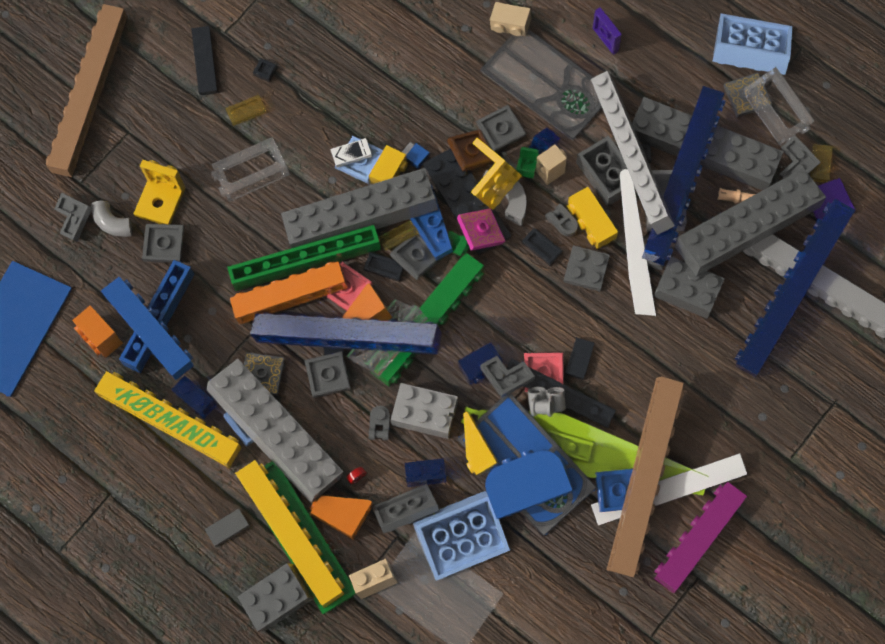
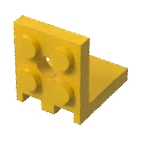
(500, 175)
(163, 185)

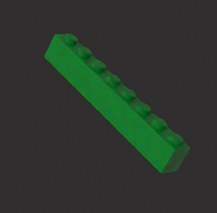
(304, 258)
(438, 306)

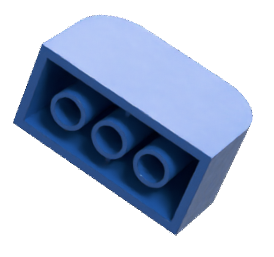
(527, 482)

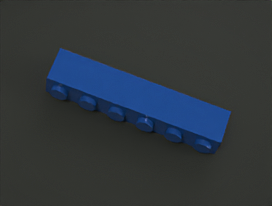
(163, 304)
(148, 328)

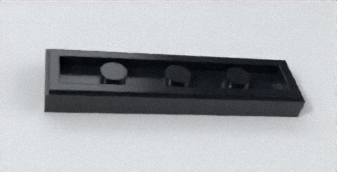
(204, 60)

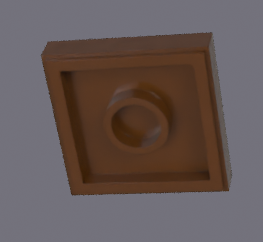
(466, 153)

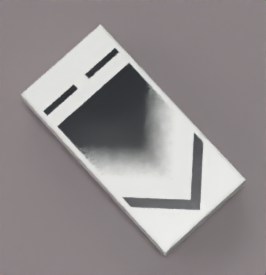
(351, 153)

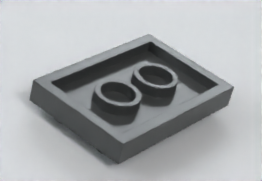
(405, 508)

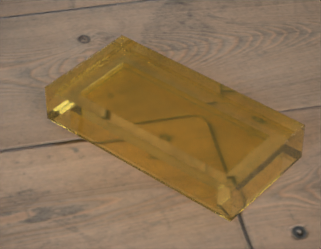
(245, 110)
(822, 171)
(398, 235)

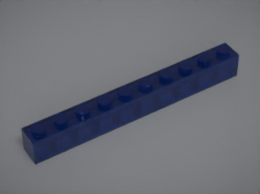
(684, 172)
(795, 287)
(347, 333)

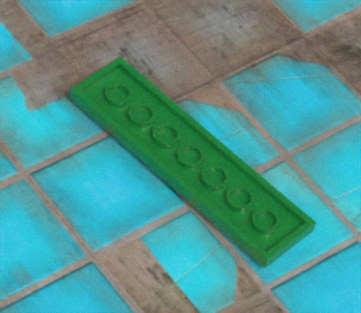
(316, 538)

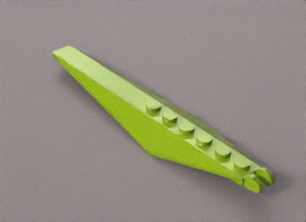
(593, 448)

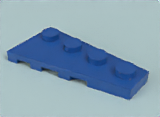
(433, 232)

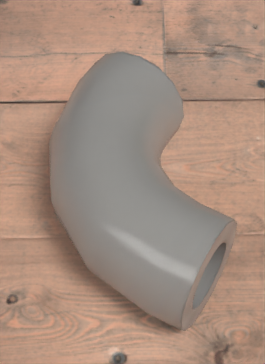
(108, 222)

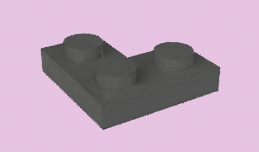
(800, 157)
(76, 213)
(506, 380)

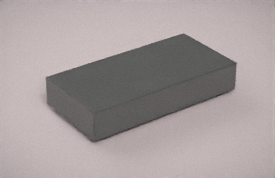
(227, 527)

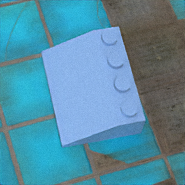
(752, 44)
(461, 535)

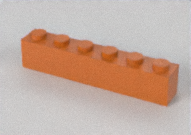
(289, 292)

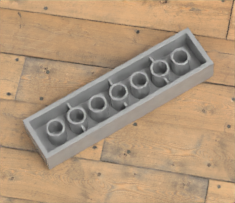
(274, 430)

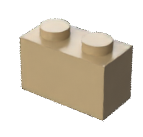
(510, 19)
(551, 164)
(373, 579)

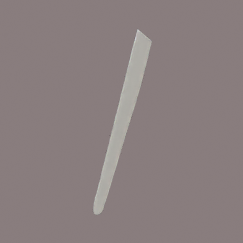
(637, 266)

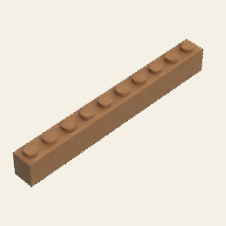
(86, 91)
(645, 477)

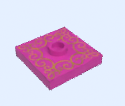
(480, 229)

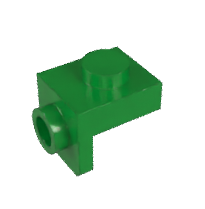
(527, 162)
(458, 243)

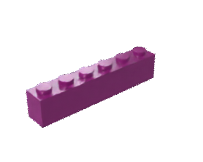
(700, 537)

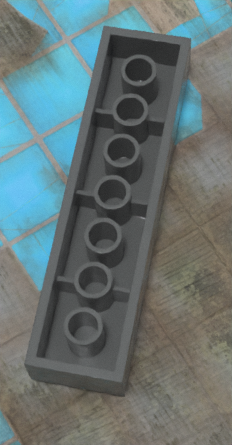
(727, 154)
(367, 206)
(749, 222)

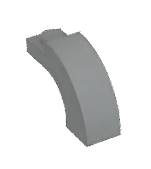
(517, 204)

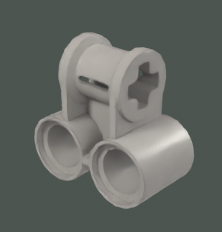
(546, 401)

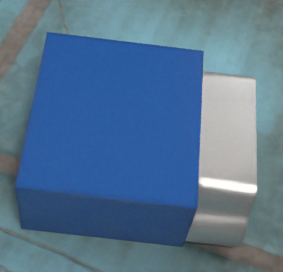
(415, 154)

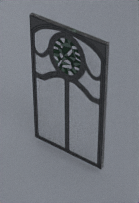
(545, 82)

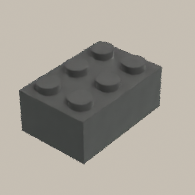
(602, 168)
(685, 290)
(275, 597)

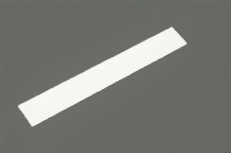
(686, 484)

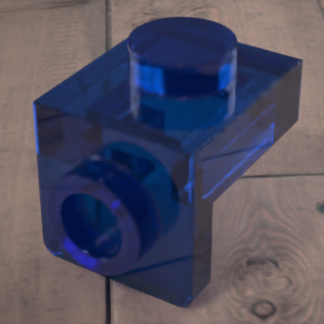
(544, 140)

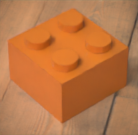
(96, 332)

